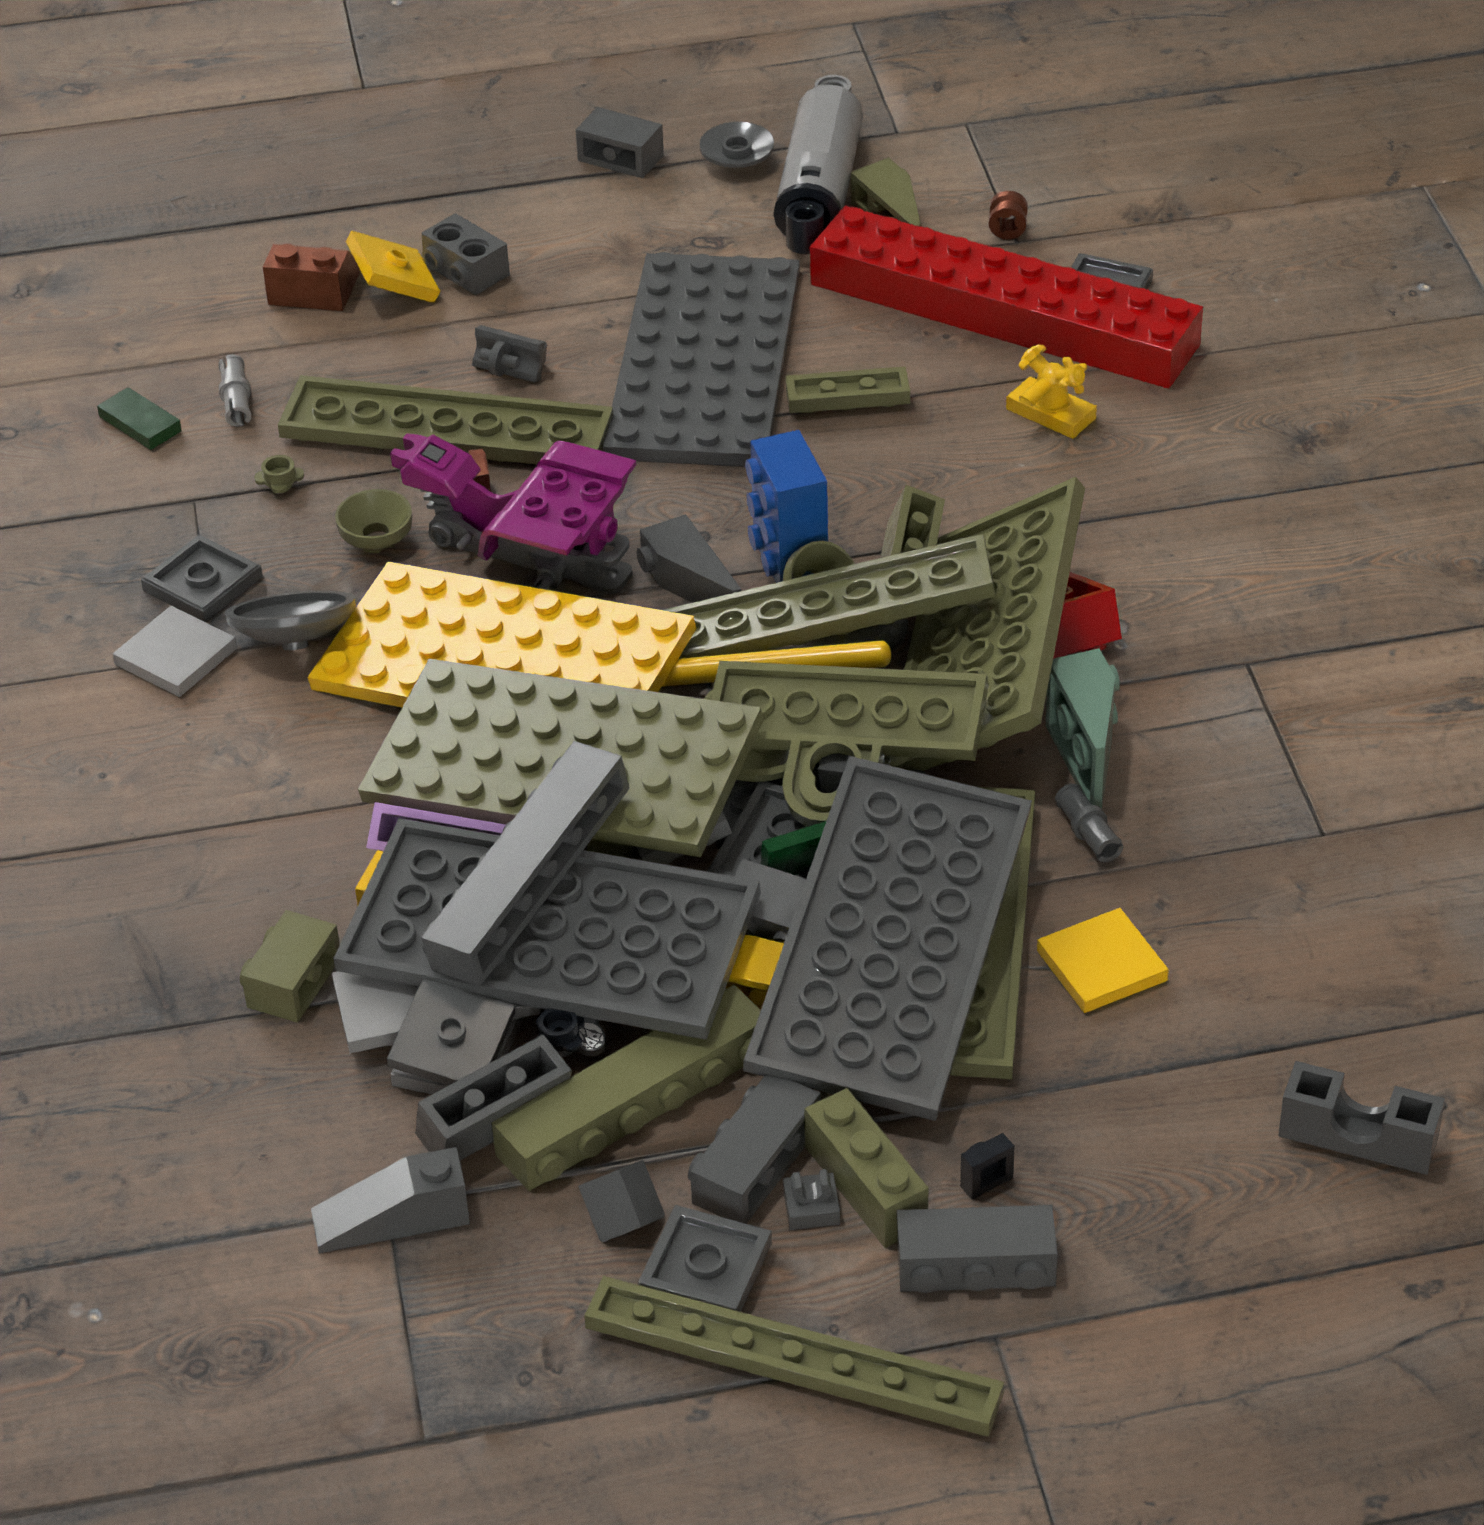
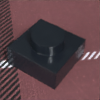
(987, 1165)

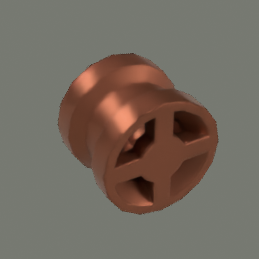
(1002, 207)

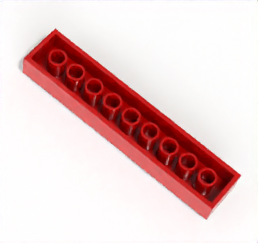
(1007, 296)

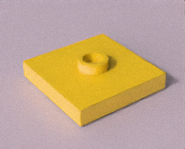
(392, 266)

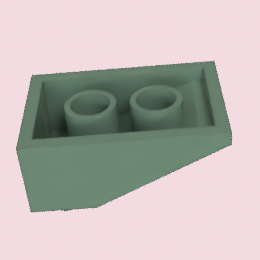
(1083, 716)

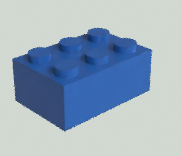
(785, 499)

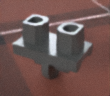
(509, 354)

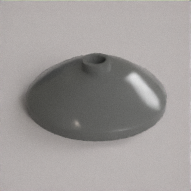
(291, 617)

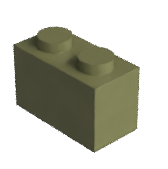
(290, 966)

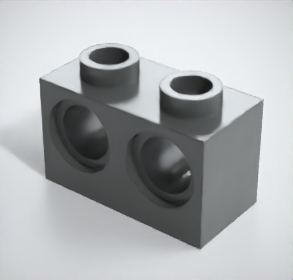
(465, 254)

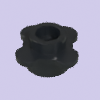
(561, 1029)

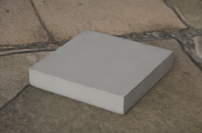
(175, 651)

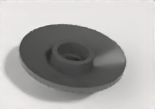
(736, 144)

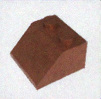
(309, 277)

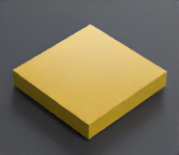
(1102, 960)

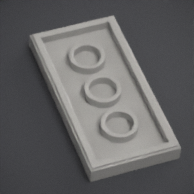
(376, 1008)

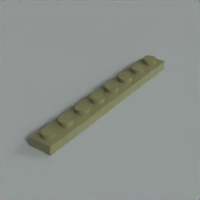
(795, 1355)

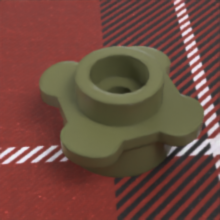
(278, 473)

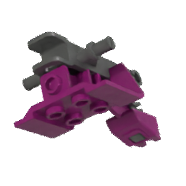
(548, 525)

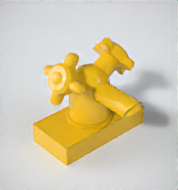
(1047, 397)

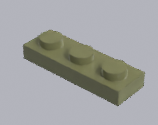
(847, 389)

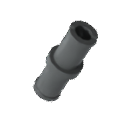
(1089, 822)

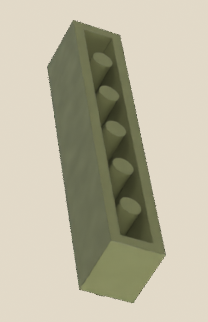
(621, 1094)

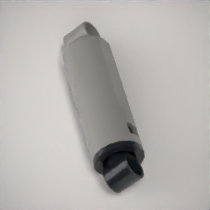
(818, 161)

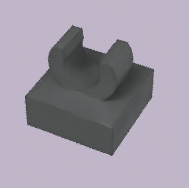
(811, 1200)

